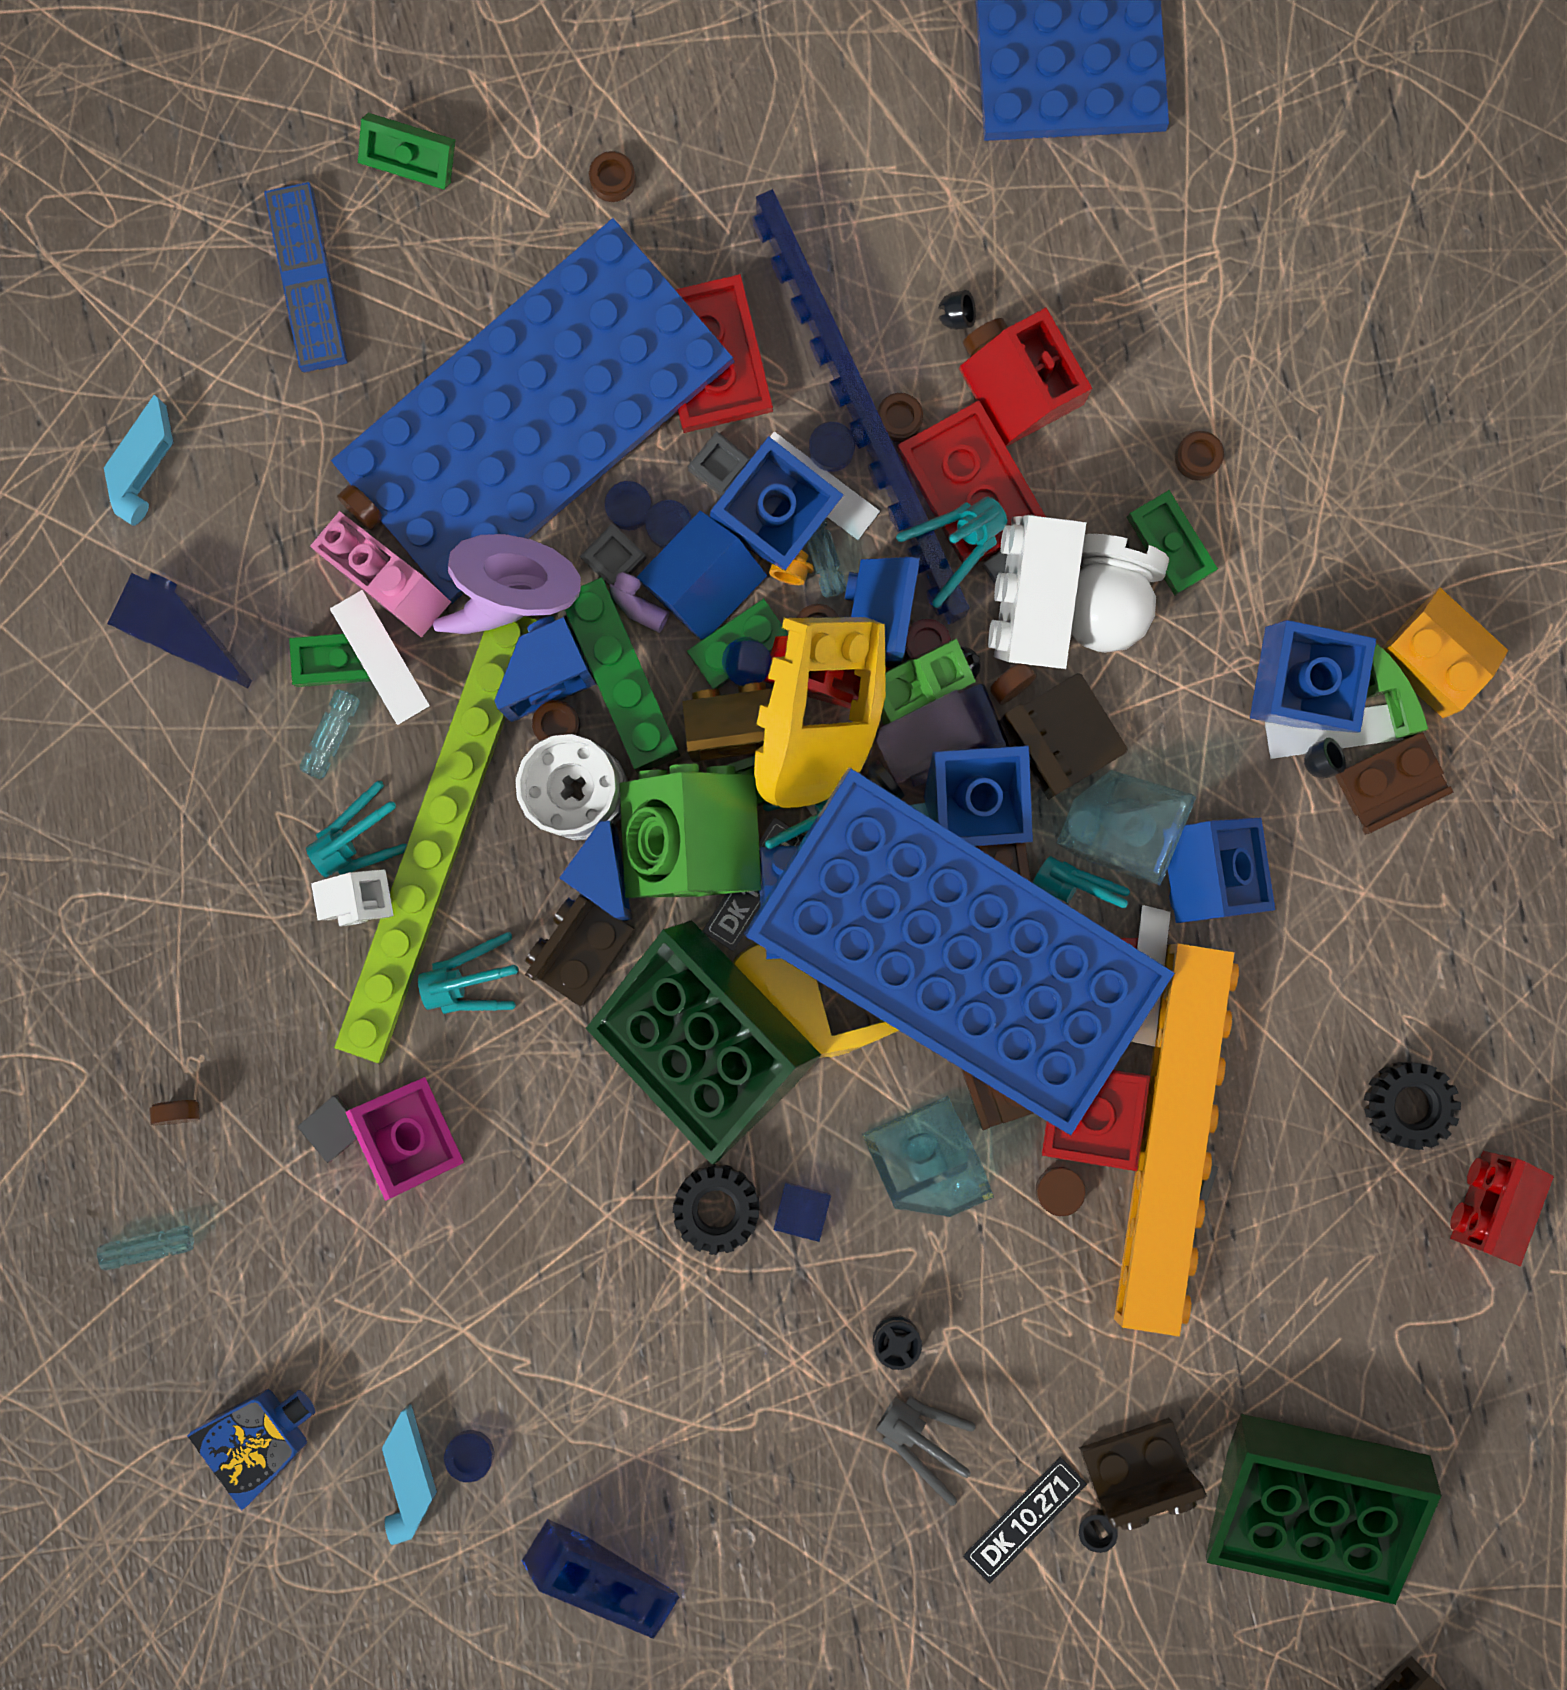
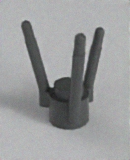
(902, 1425)

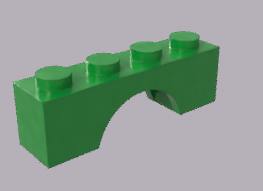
(621, 678)

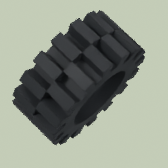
(1439, 1113)
(716, 1238)

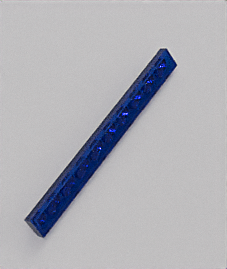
(851, 391)

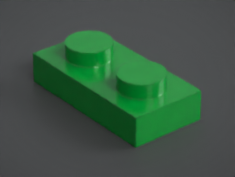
(406, 150)
(1168, 529)
(756, 622)
(324, 661)

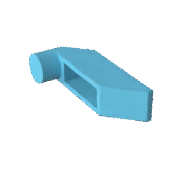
(136, 461)
(409, 1477)

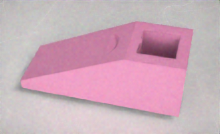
(381, 574)

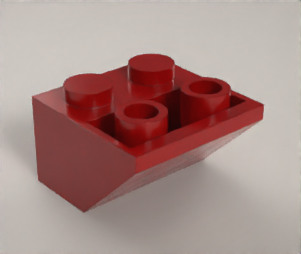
(1026, 377)
(1500, 1206)

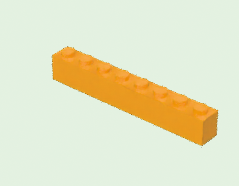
(1175, 1141)

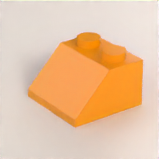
(1445, 654)

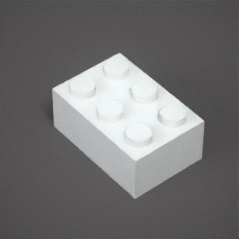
(1037, 590)

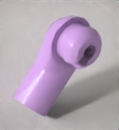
(635, 607)

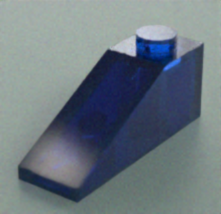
(167, 621)
(597, 1580)

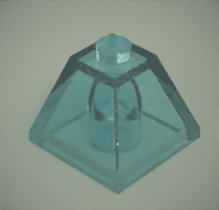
(1127, 825)
(929, 1161)

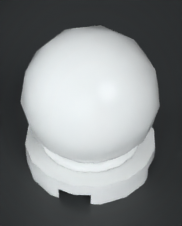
(1115, 593)

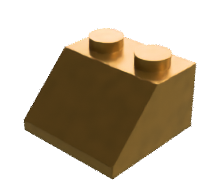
(725, 723)

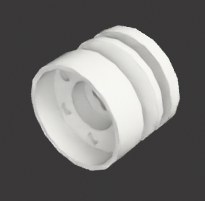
(546, 780)

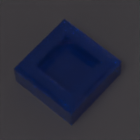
(802, 1211)

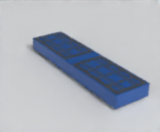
(306, 277)

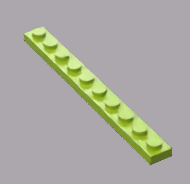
(430, 850)

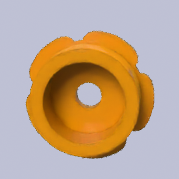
(796, 572)

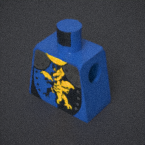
(253, 1442)

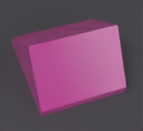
(404, 1138)

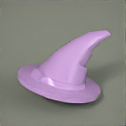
(507, 581)

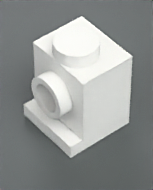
(353, 897)

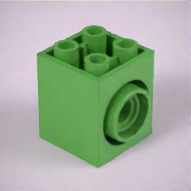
(690, 832)

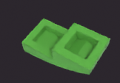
(925, 680)
(1402, 702)

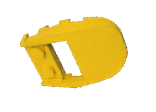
(806, 762)
(801, 1003)

